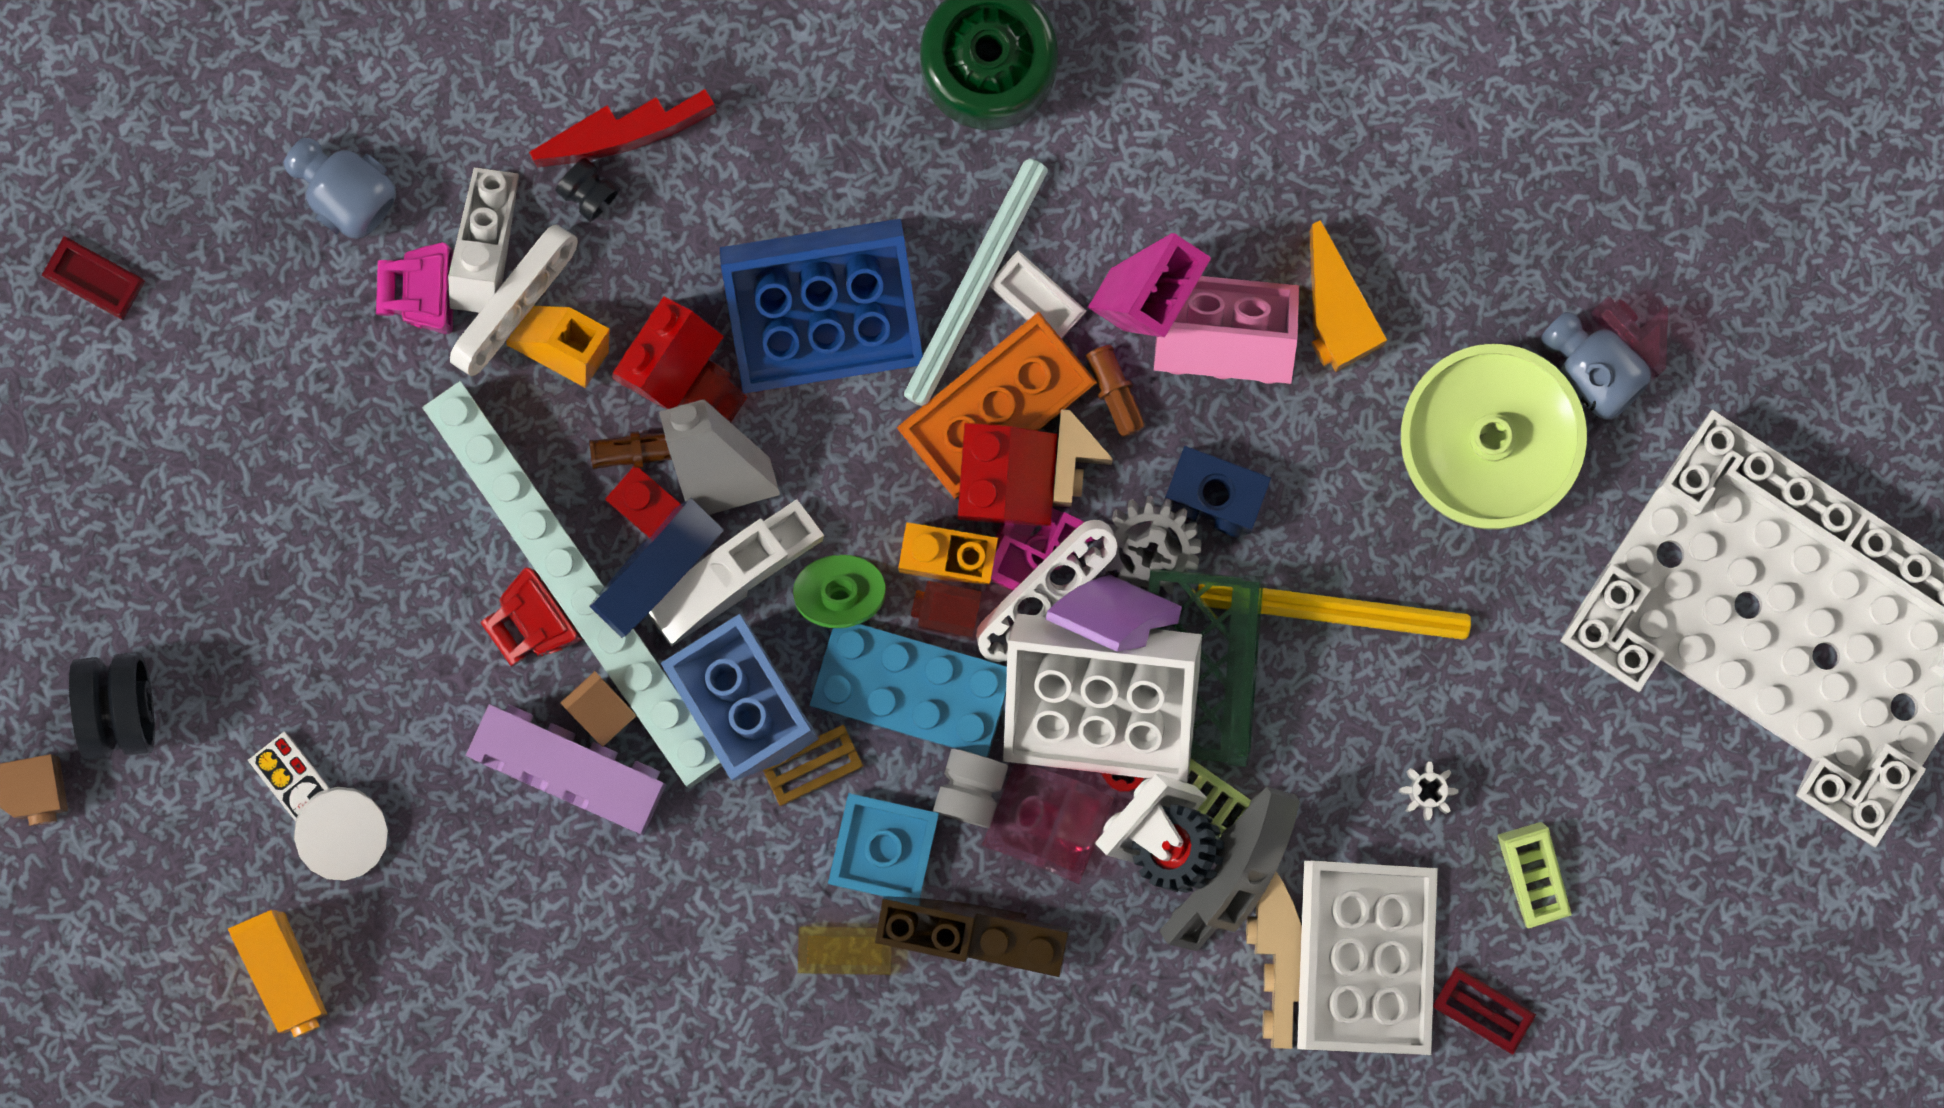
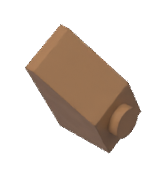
(33, 789)

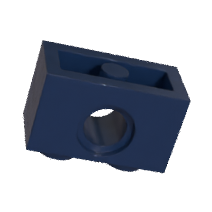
(1244, 489)

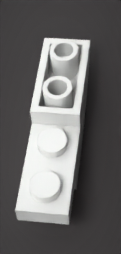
(733, 570)

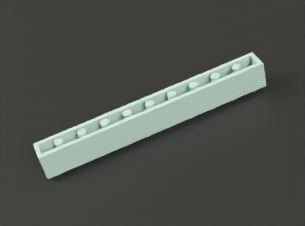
(571, 581)

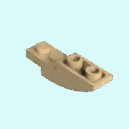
(1278, 933)

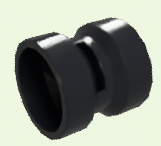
(583, 186)

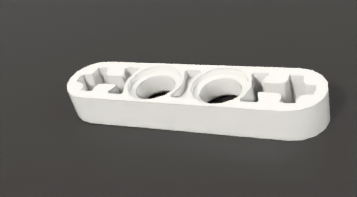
(513, 300)
(1041, 587)

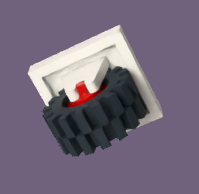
(1165, 835)

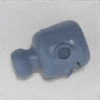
(343, 189)
(1598, 366)

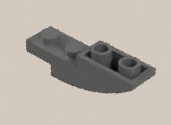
(1250, 860)

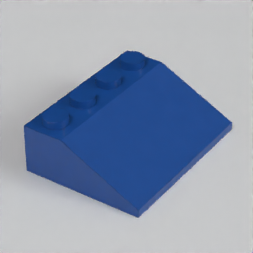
(821, 305)

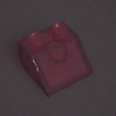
(1048, 821)

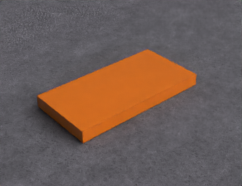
(1015, 385)

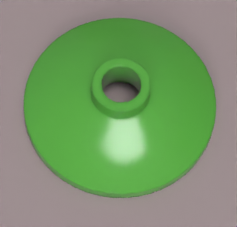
(839, 591)

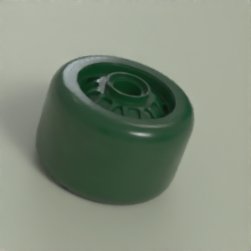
(992, 92)

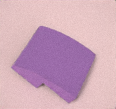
(1113, 613)

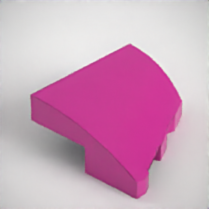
(1021, 554)

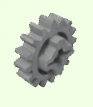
(1137, 537)

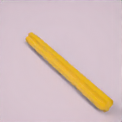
(1350, 612)

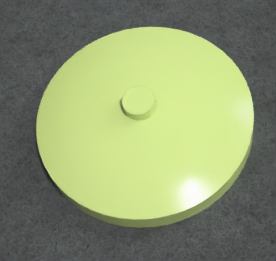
(1493, 436)

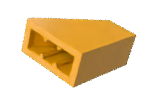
(279, 972)

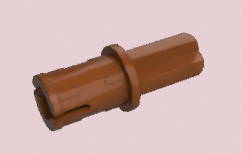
(1115, 390)

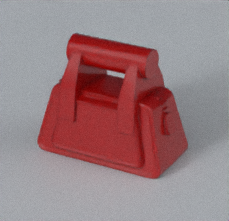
(536, 617)

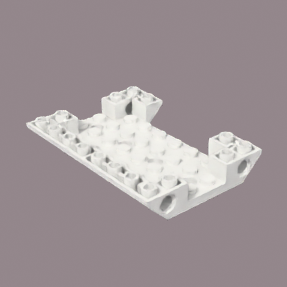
(1819, 577)

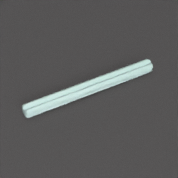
(975, 282)

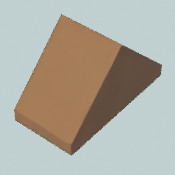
(598, 708)

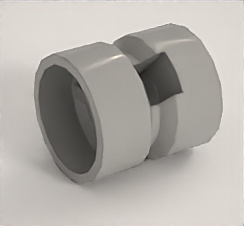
(970, 788)

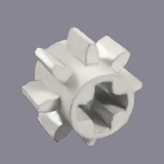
(1415, 789)

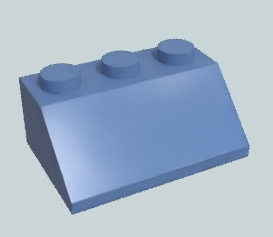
(739, 699)

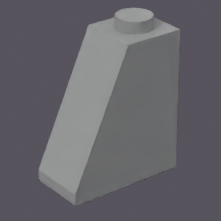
(715, 459)

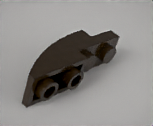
(973, 932)

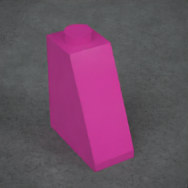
(1150, 287)

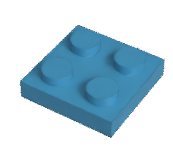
(883, 847)

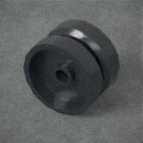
(111, 706)

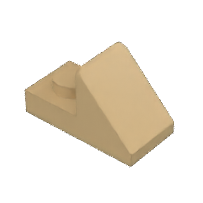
(1074, 445)

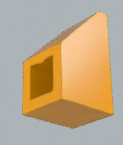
(562, 341)
(947, 554)

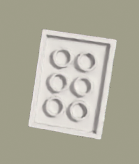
(1367, 958)

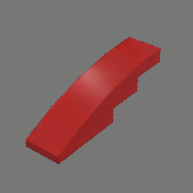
(605, 136)

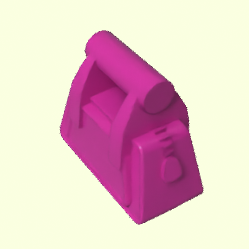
(425, 288)

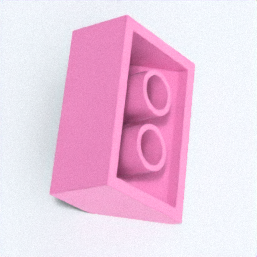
(1233, 332)

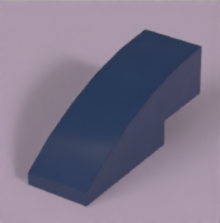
(656, 567)

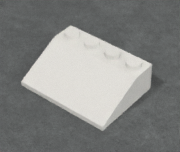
(1097, 706)

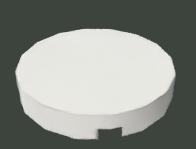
(340, 833)

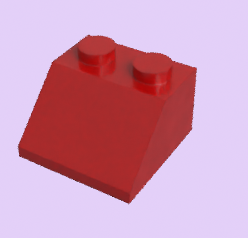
(667, 354)
(1007, 475)

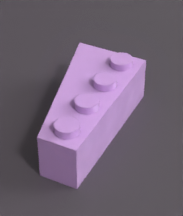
(566, 769)

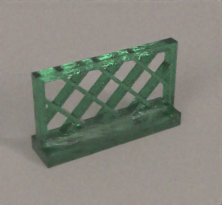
(1241, 659)

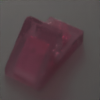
(1647, 342)

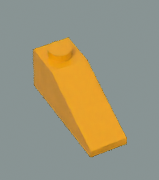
(1340, 313)

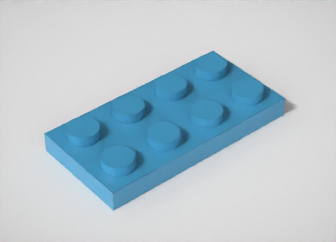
(911, 688)

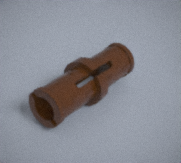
(629, 450)

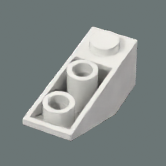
(482, 239)

